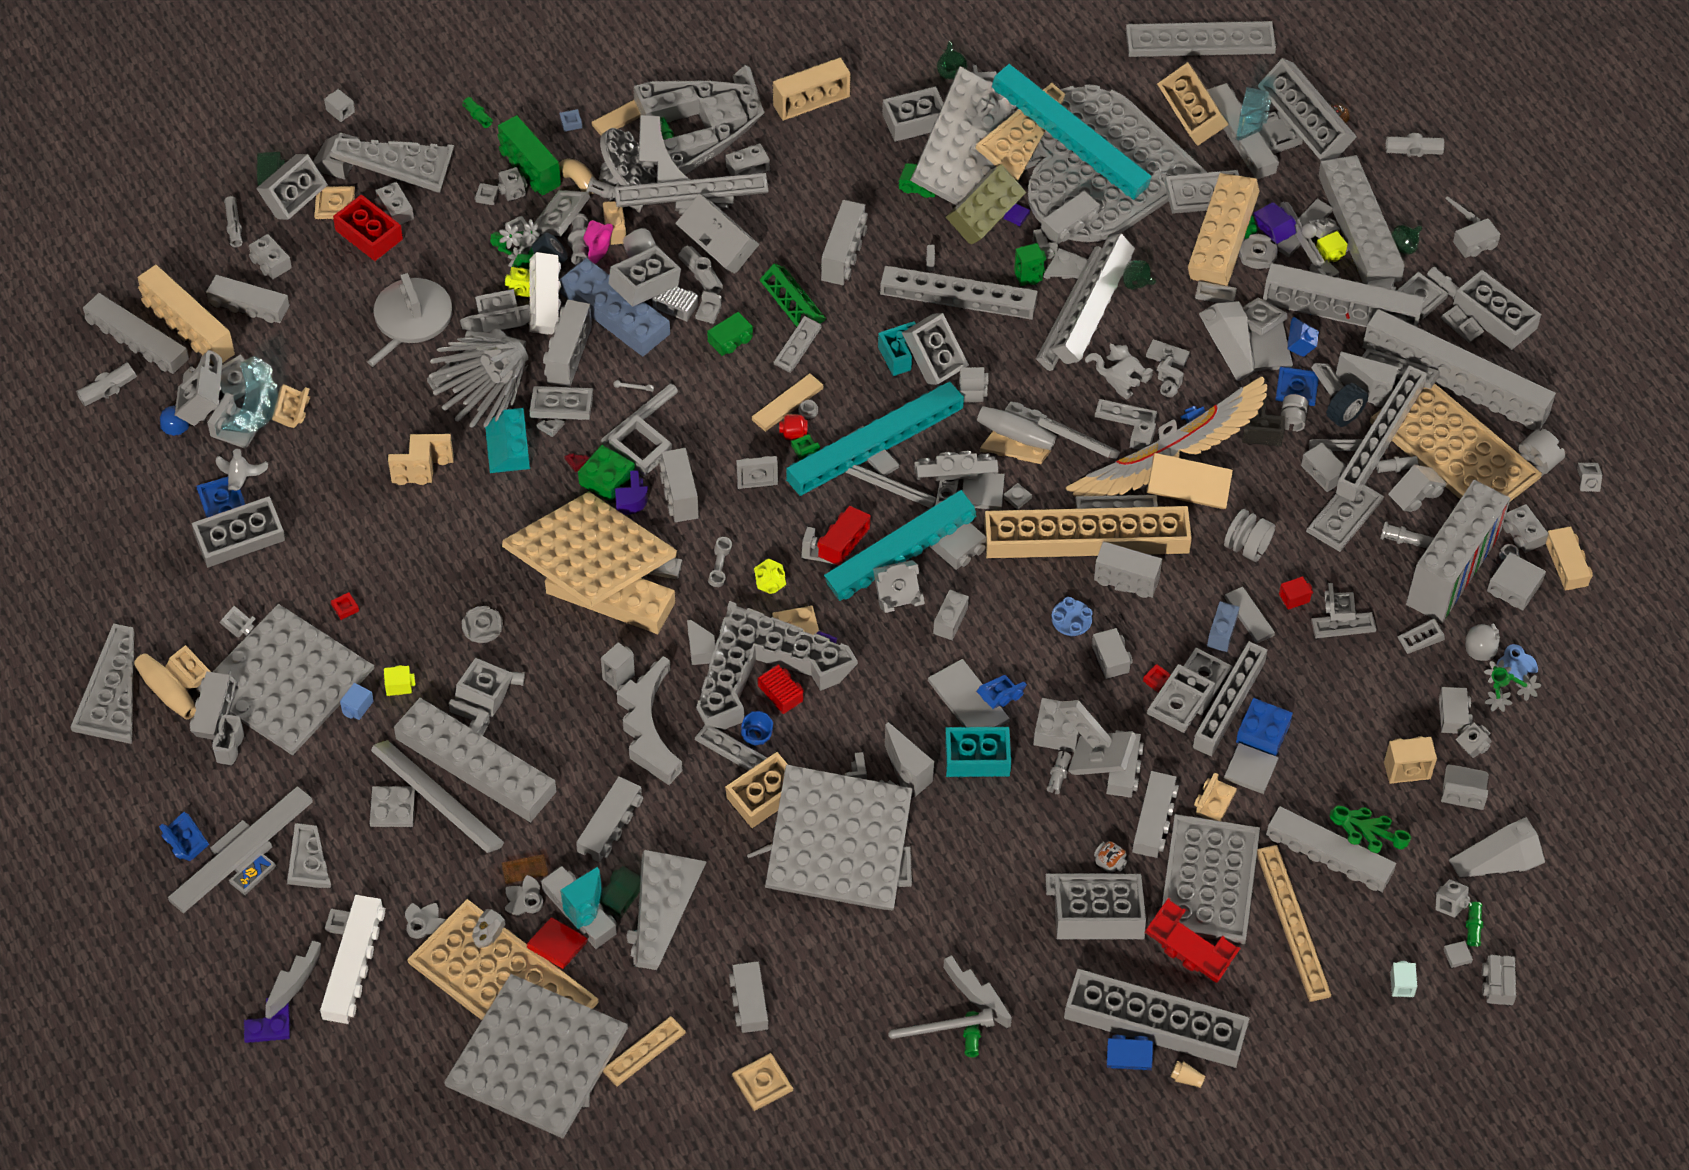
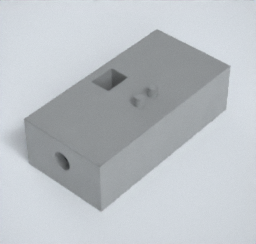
(717, 233)

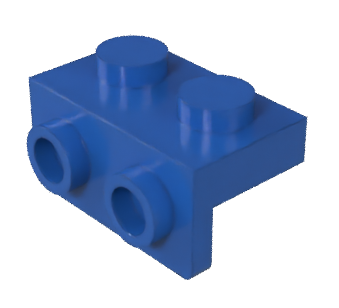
(1000, 691)
(184, 837)

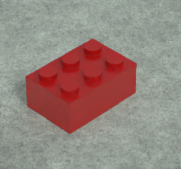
(368, 227)

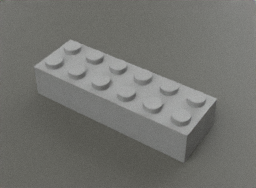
(1307, 111)

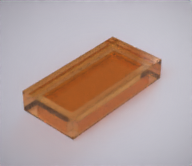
(519, 869)

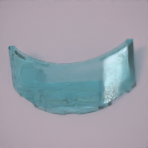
(259, 399)

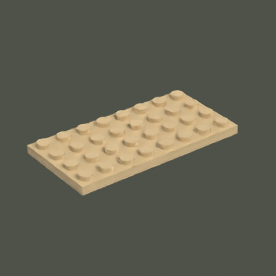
(1461, 447)
(478, 974)

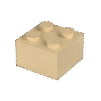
(1410, 759)

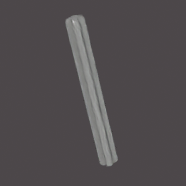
(1307, 243)
(647, 409)
(893, 486)

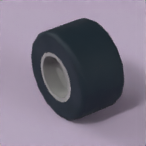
(550, 245)

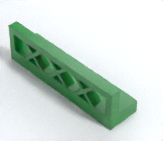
(795, 291)

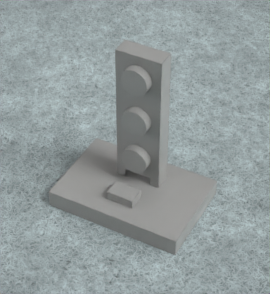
(1095, 748)

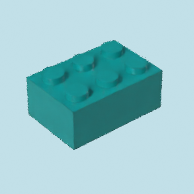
(977, 751)

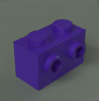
(1275, 222)

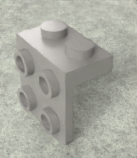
(1465, 787)

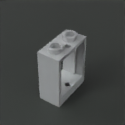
(652, 460)

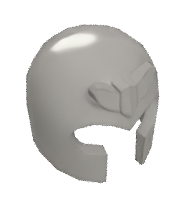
(638, 242)
(1482, 642)

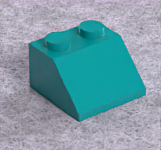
(582, 898)

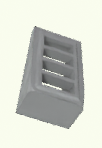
(1431, 624)

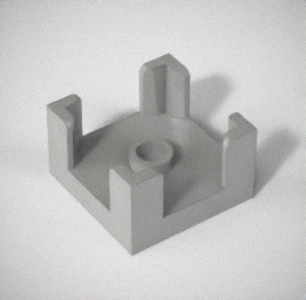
(898, 585)

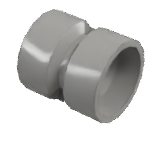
(1295, 411)

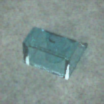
(1253, 112)

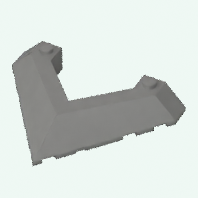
(753, 637)

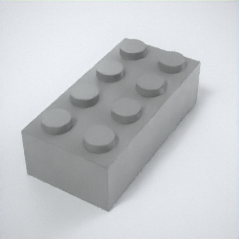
(843, 243)
(1497, 309)
(567, 343)
(238, 531)

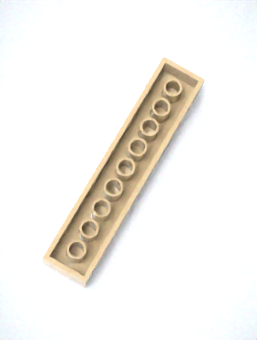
(1084, 530)

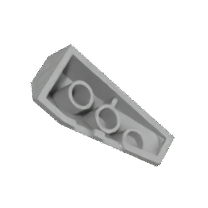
(1230, 332)
(1506, 850)

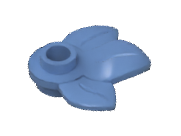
(1520, 665)

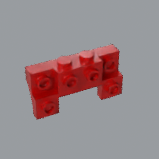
(1188, 946)

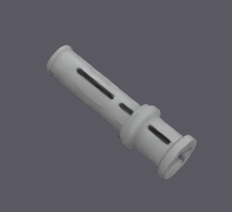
(1402, 535)

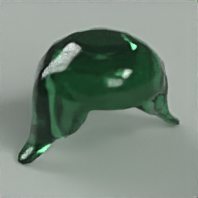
(949, 62)
(1404, 236)
(1137, 271)

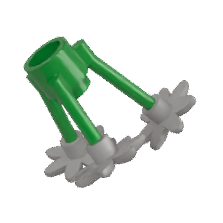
(506, 238)
(1502, 678)

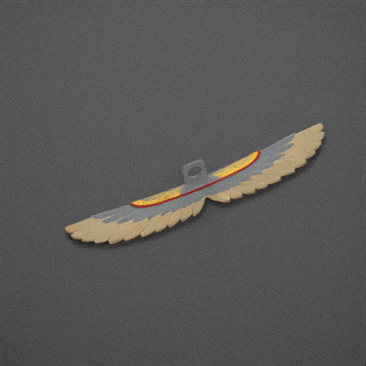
(1192, 438)

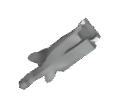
(1121, 373)

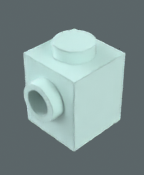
(1403, 979)

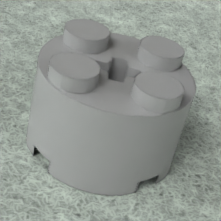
(1541, 450)

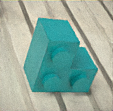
(895, 349)

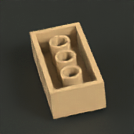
(811, 89)
(1192, 104)

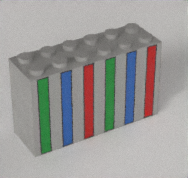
(1457, 551)

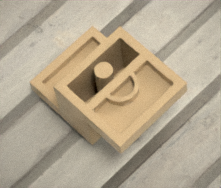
(418, 464)

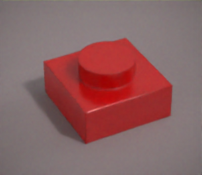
(344, 606)
(1156, 678)

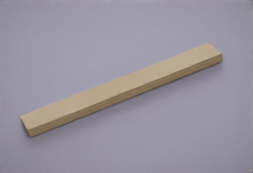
(1293, 923)

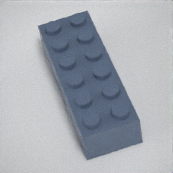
(636, 326)

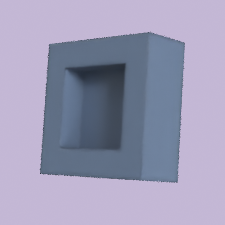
(570, 120)

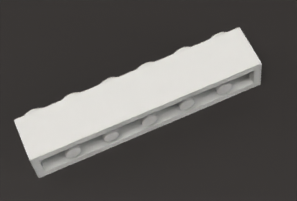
(352, 959)

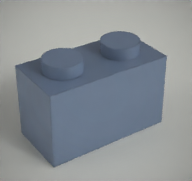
(1223, 626)

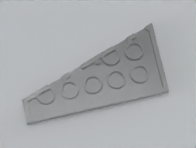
(401, 160)
(108, 699)
(664, 894)

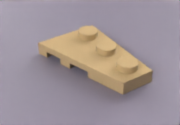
(1007, 447)

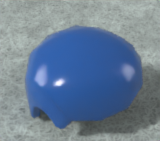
(172, 424)
(758, 722)

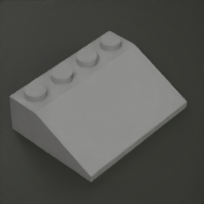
(1099, 906)

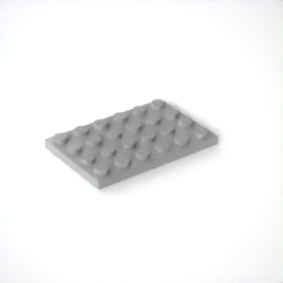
(1212, 876)

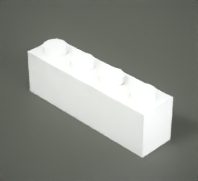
(544, 293)

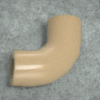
(577, 171)

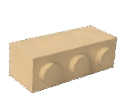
(1568, 558)

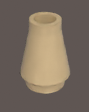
(1186, 1074)

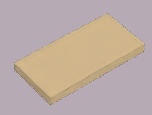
(1189, 481)

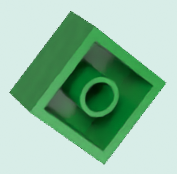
(605, 472)

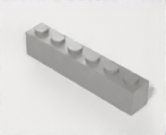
(1253, 148)
(135, 333)
(1230, 699)
(1330, 849)

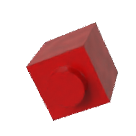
(1295, 592)

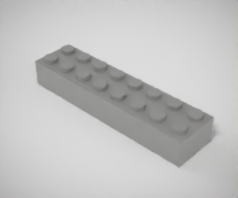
(1360, 219)
(1335, 297)
(475, 759)
(1156, 1015)

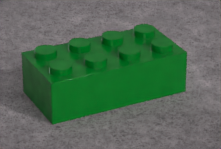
(528, 155)

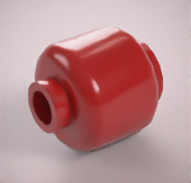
(793, 426)

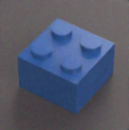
(1264, 727)

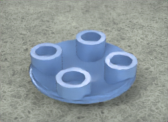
(1071, 617)

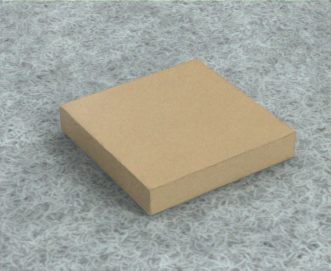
(332, 200)
(762, 1081)

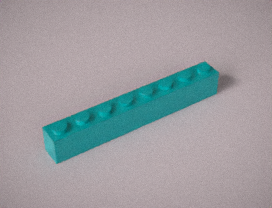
(901, 544)

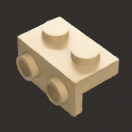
(290, 406)

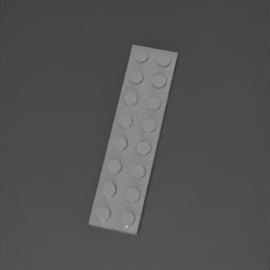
(1200, 39)

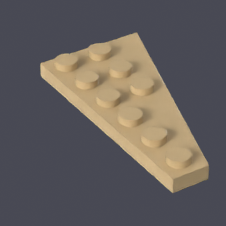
(1015, 139)

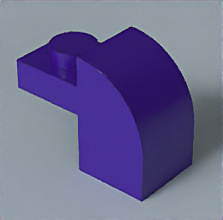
(634, 498)

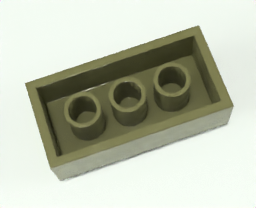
(985, 204)

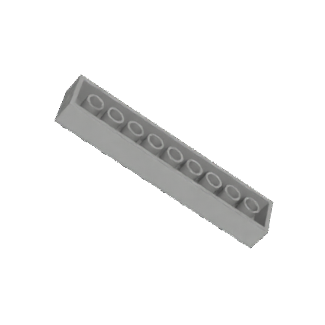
(1461, 370)

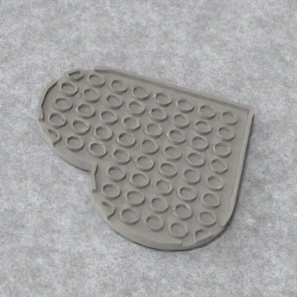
(1129, 130)

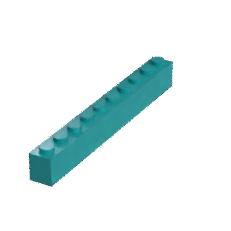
(1071, 132)
(874, 438)

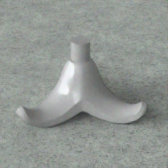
(239, 469)

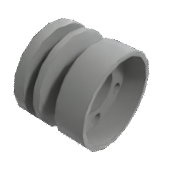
(1247, 534)

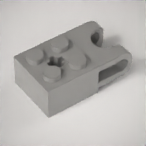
(199, 389)

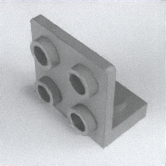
(223, 415)

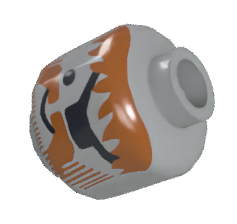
(1110, 857)

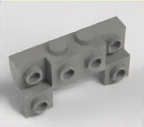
(955, 466)

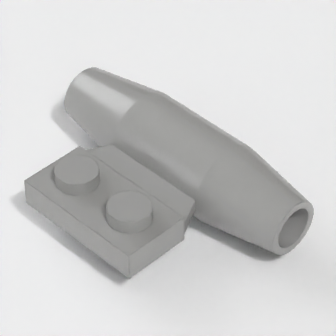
(1018, 424)

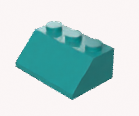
(507, 442)

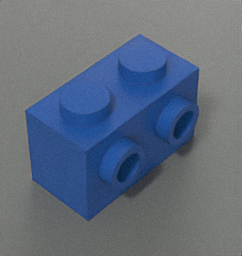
(1129, 1053)

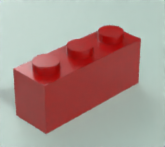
(843, 535)

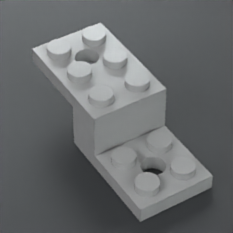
(1189, 690)

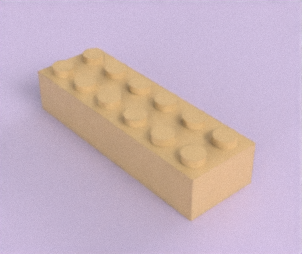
(1223, 229)
(184, 314)
(637, 604)

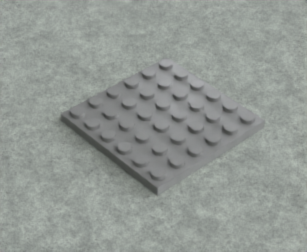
(289, 678)
(838, 838)
(536, 1055)

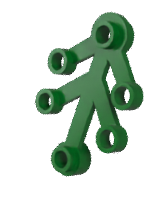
(1342, 816)

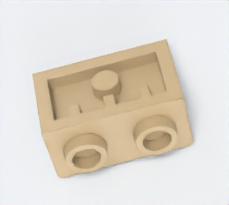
(1215, 799)

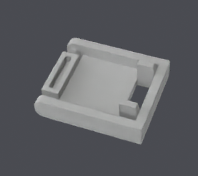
(1278, 130)

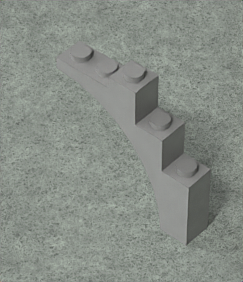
(653, 152)
(647, 747)

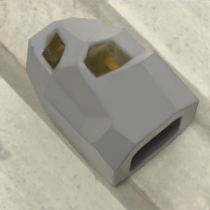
(488, 928)

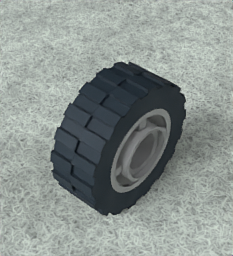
(1347, 404)

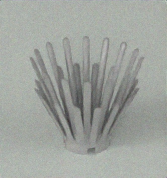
(498, 363)

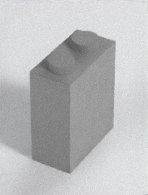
(961, 545)

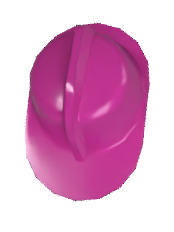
(597, 239)

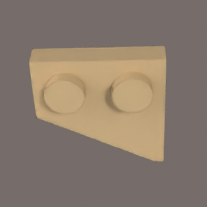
(799, 617)

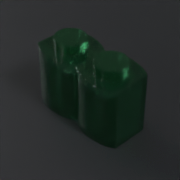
(621, 891)

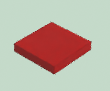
(557, 943)

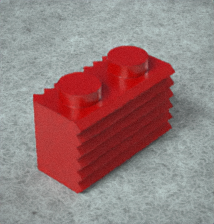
(781, 688)

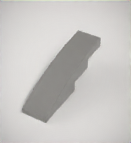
(291, 982)
(982, 996)

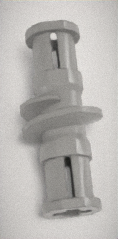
(606, 192)
(576, 240)

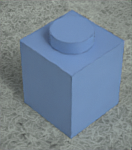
(356, 701)

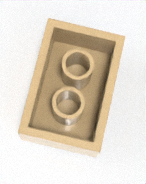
(758, 790)

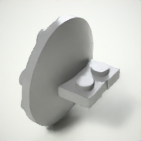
(621, 160)
(413, 310)

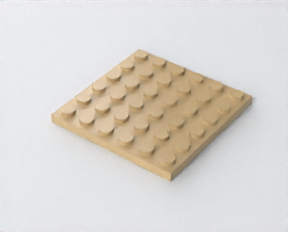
(589, 549)

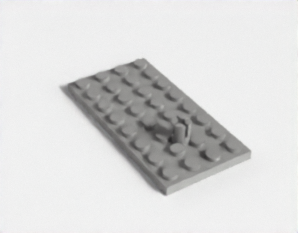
(949, 159)

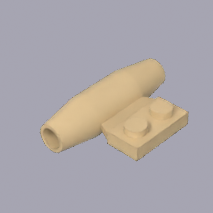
(172, 682)

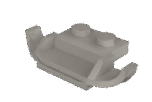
(497, 312)

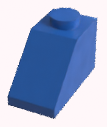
(1302, 337)

